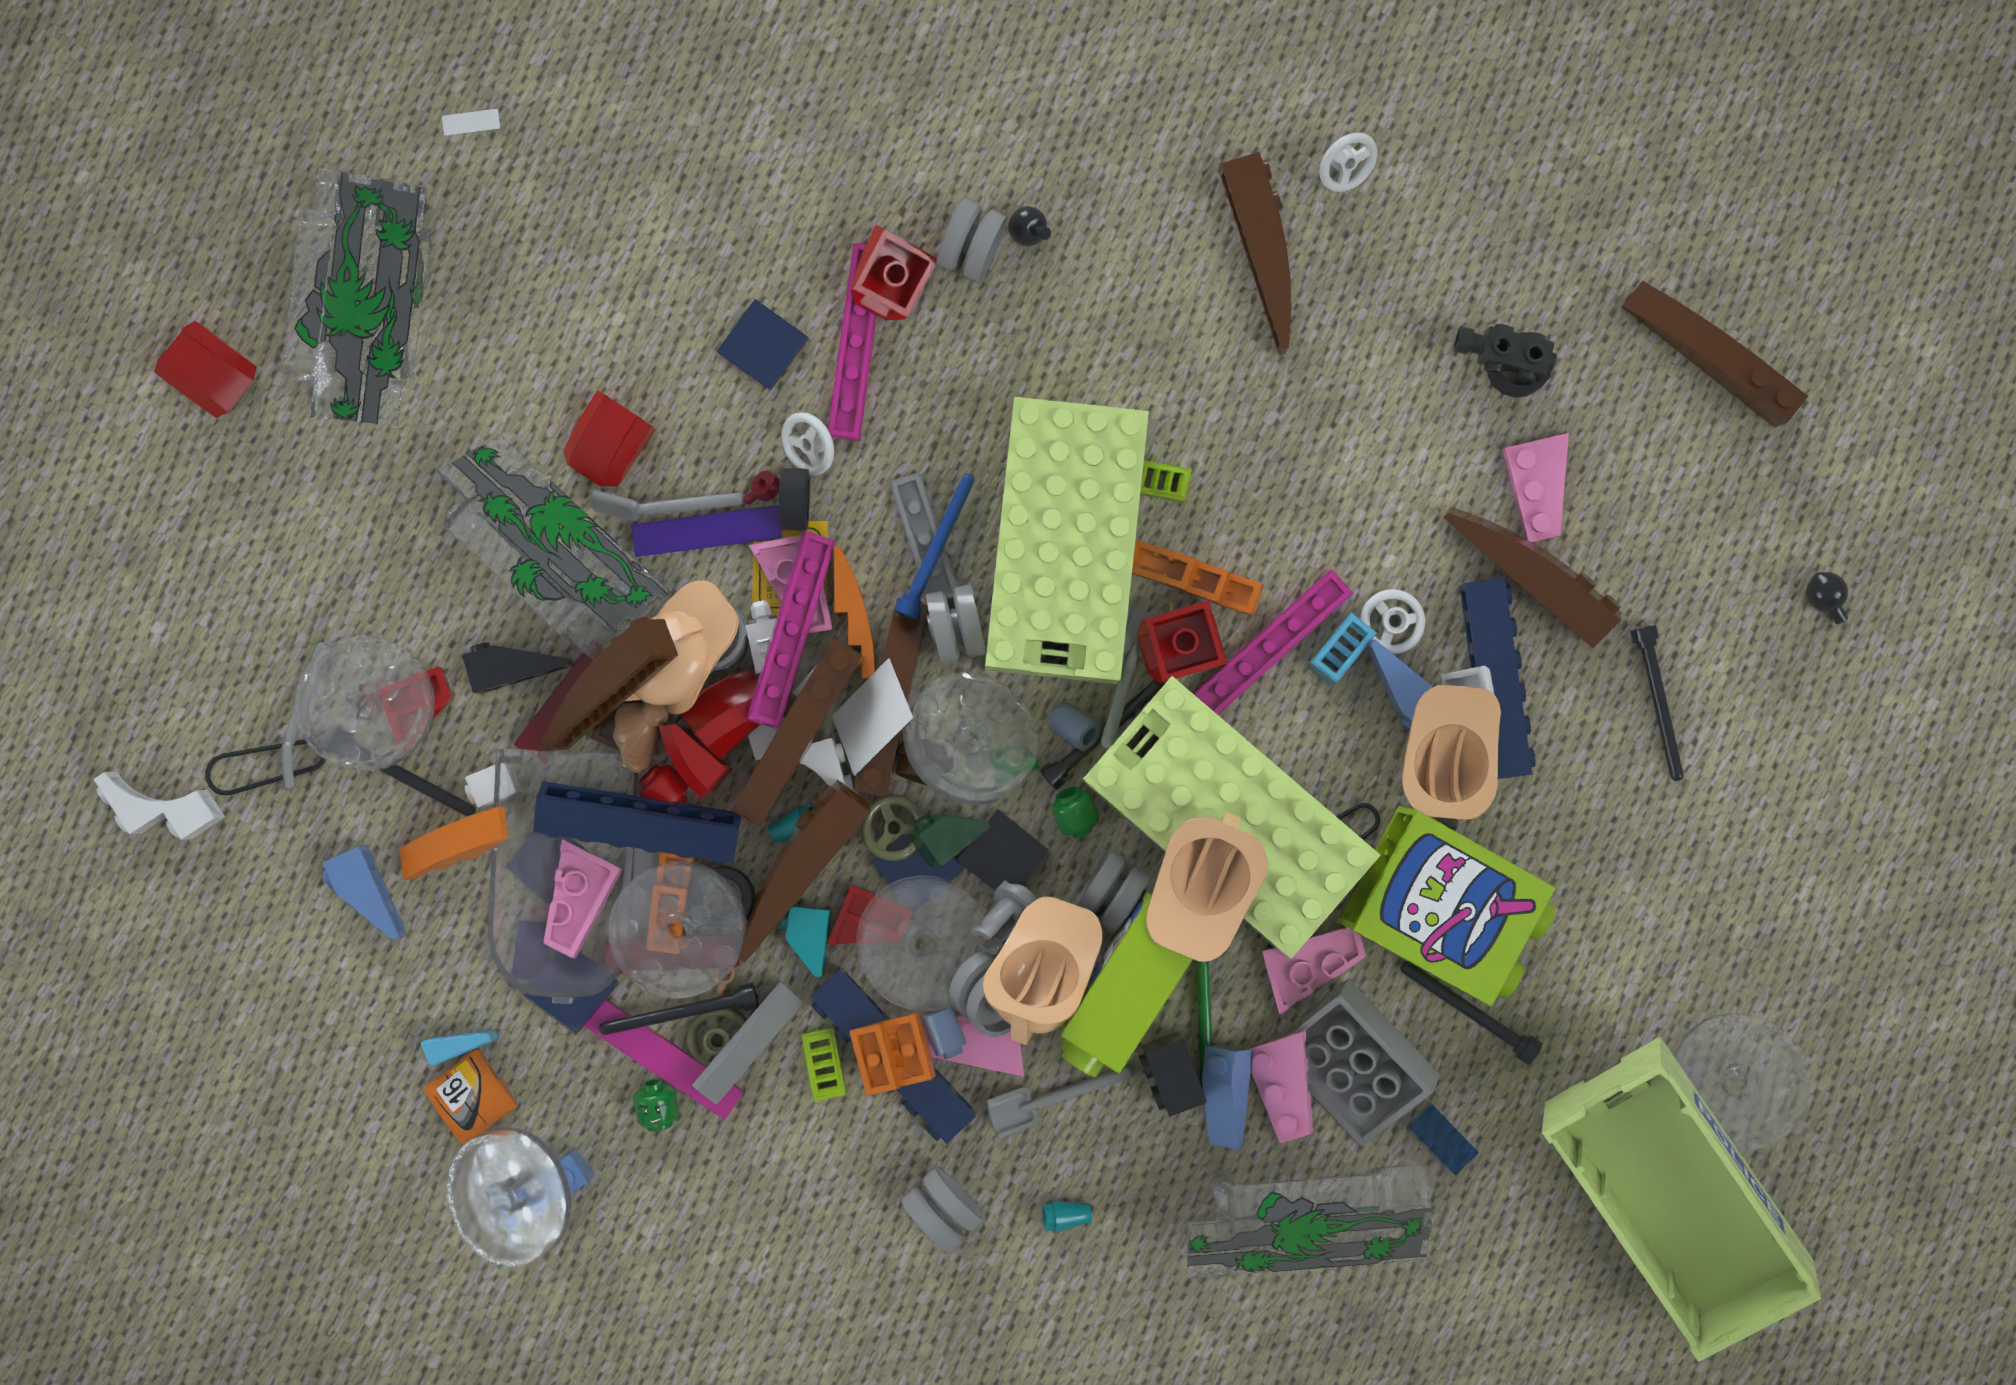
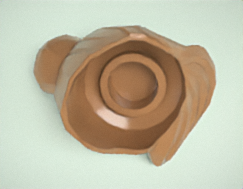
(638, 733)

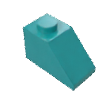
(808, 935)

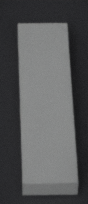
(920, 530)
(747, 1043)

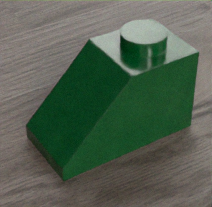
(944, 836)

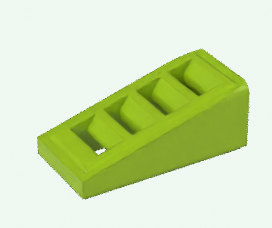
(1170, 470)
(828, 1092)

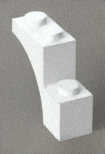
(822, 757)
(138, 813)

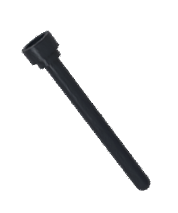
(1646, 640)
(1057, 772)
(430, 789)
(742, 998)
(1525, 1047)

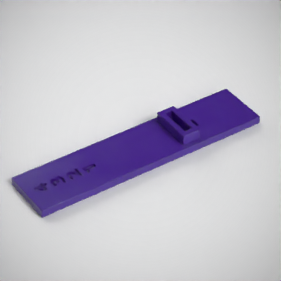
(706, 531)

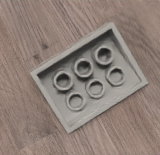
(1362, 1064)

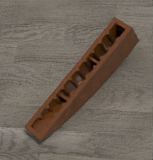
(1263, 238)
(1717, 355)
(1544, 576)
(903, 651)
(610, 681)
(798, 731)
(804, 856)

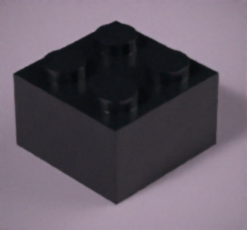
(1174, 1074)

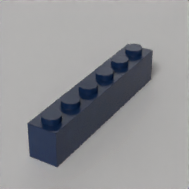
(1492, 645)
(636, 822)
(933, 1099)

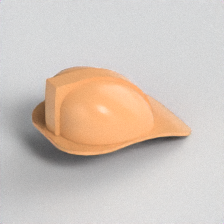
(702, 630)
(1453, 752)
(1205, 886)
(1044, 967)

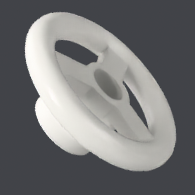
(1345, 159)
(811, 443)
(1404, 618)

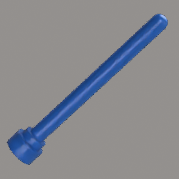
(910, 603)

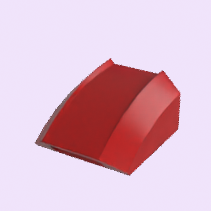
(890, 275)
(206, 369)
(606, 441)
(1181, 642)
(722, 712)
(694, 760)

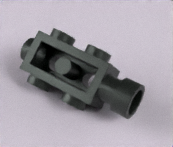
(1517, 356)

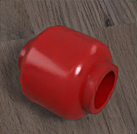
(663, 784)

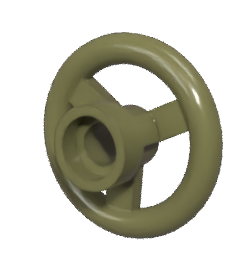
(878, 848)
(713, 1024)

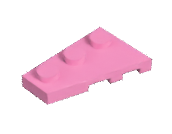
(1538, 484)
(776, 561)
(578, 897)
(1316, 962)
(985, 1051)
(1281, 1078)

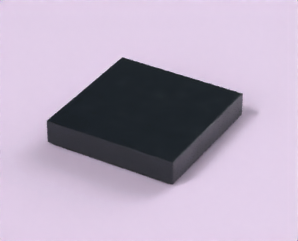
(1003, 853)

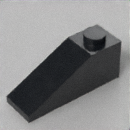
(499, 666)

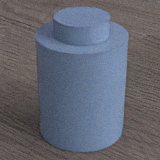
(1074, 726)
(944, 1032)

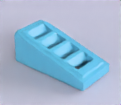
(1325, 672)
(447, 1047)

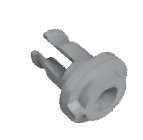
(1001, 920)

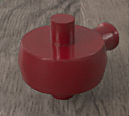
(763, 487)

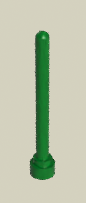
(1204, 1009)

